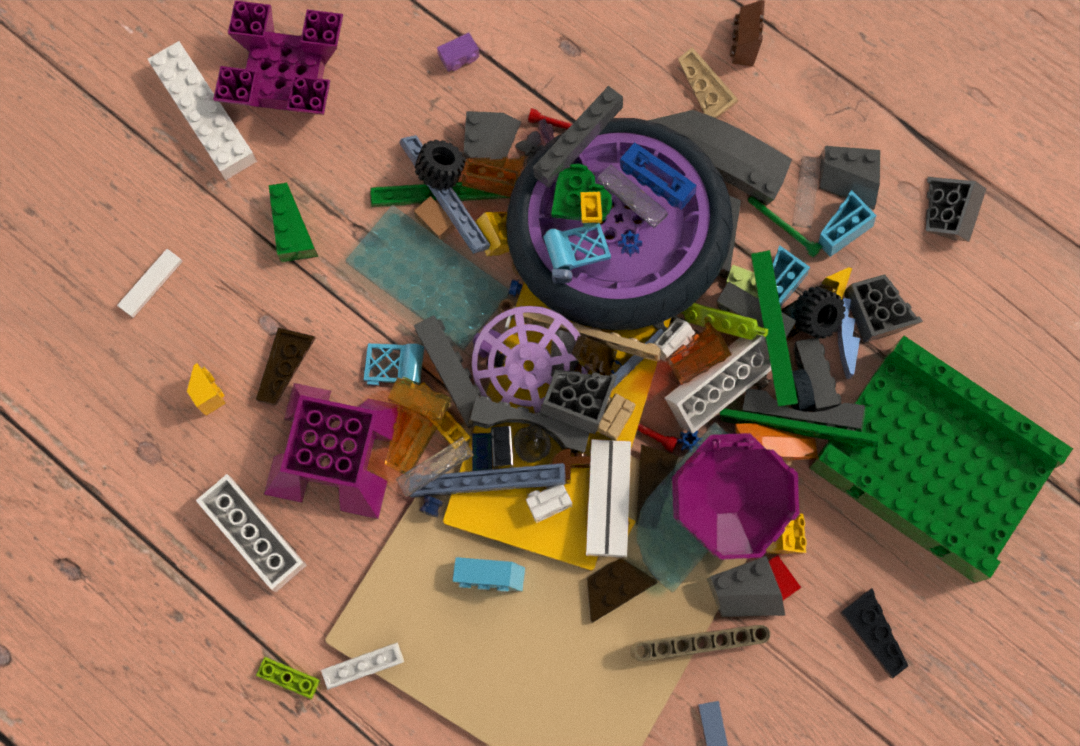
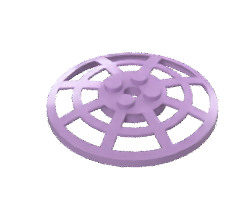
(520, 353)

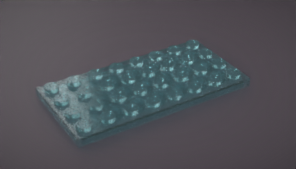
(427, 276)

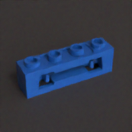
(681, 188)

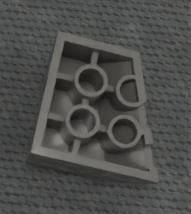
(489, 134)
(851, 169)
(953, 207)
(879, 308)
(578, 398)
(747, 590)

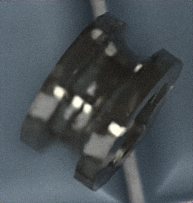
(762, 383)

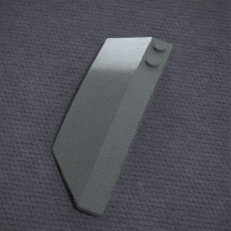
(735, 153)

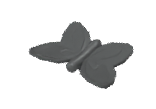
(530, 145)

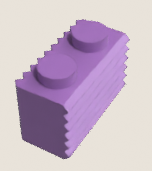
(458, 52)

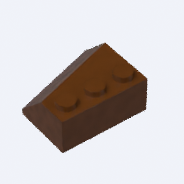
(748, 33)

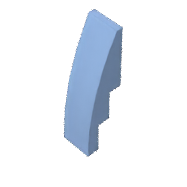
(847, 343)

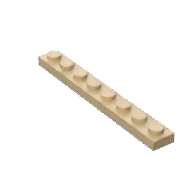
(611, 340)

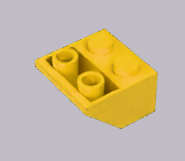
(495, 231)
(204, 390)
(792, 539)

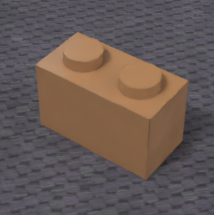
(434, 218)

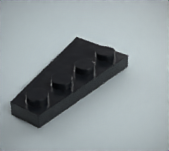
(870, 625)

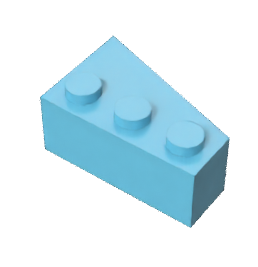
(847, 224)
(788, 273)
(488, 574)

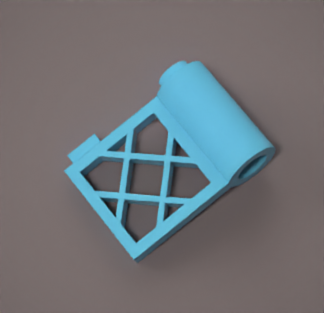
(561, 248)
(409, 363)

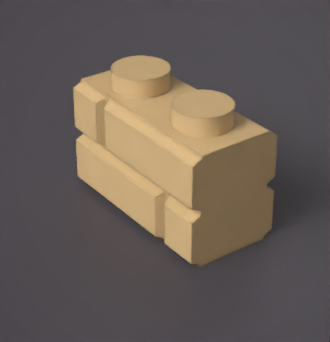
(615, 416)

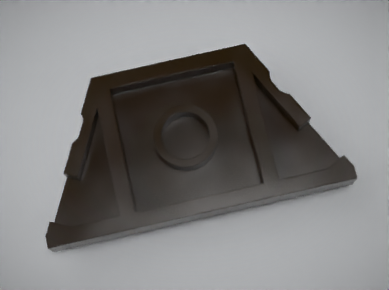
(615, 587)

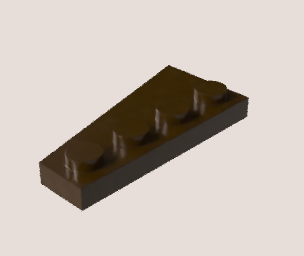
(594, 356)
(284, 360)
(653, 469)

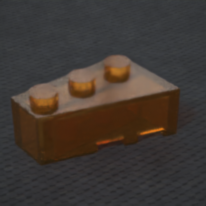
(493, 174)
(698, 355)

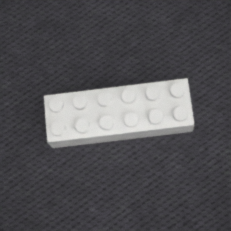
(713, 390)
(251, 533)

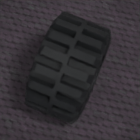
(439, 164)
(830, 313)

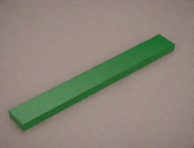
(420, 192)
(773, 321)
(802, 428)

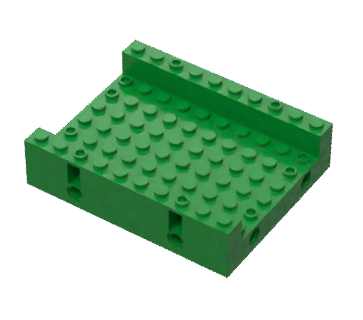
(948, 460)

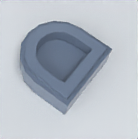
(561, 276)

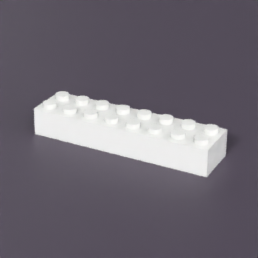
(202, 113)

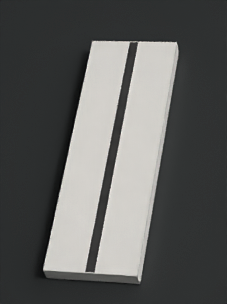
(608, 498)

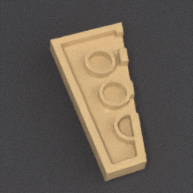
(708, 88)

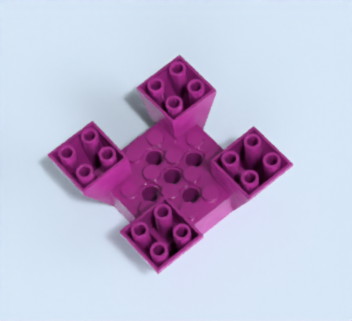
(278, 53)
(301, 462)

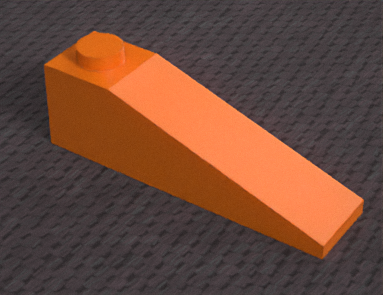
(784, 443)

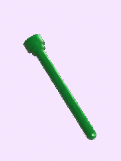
(812, 247)

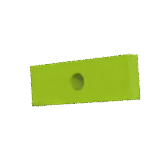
(299, 682)

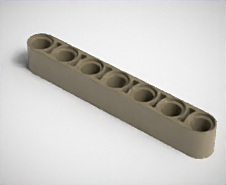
(709, 638)

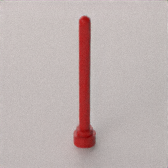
(535, 116)
(668, 442)

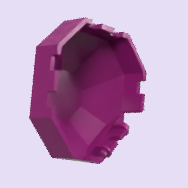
(735, 496)

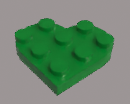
(567, 193)

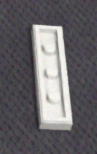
(149, 283)
(362, 665)

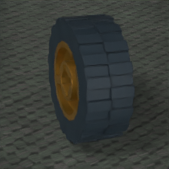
(804, 391)

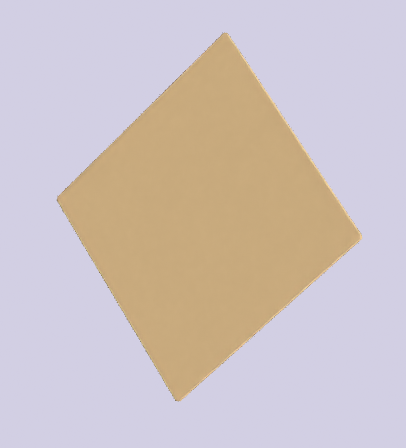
(529, 660)

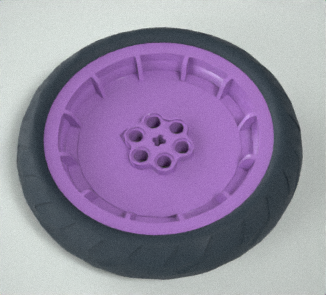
(675, 258)

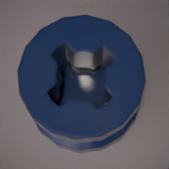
(431, 506)

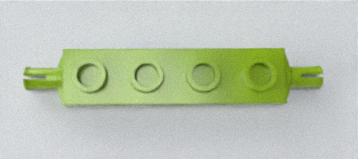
(724, 321)

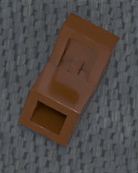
(579, 460)

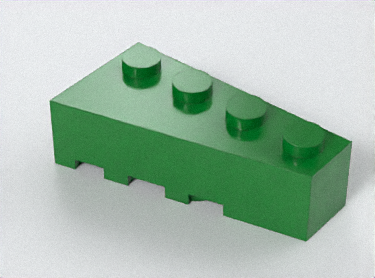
(289, 228)

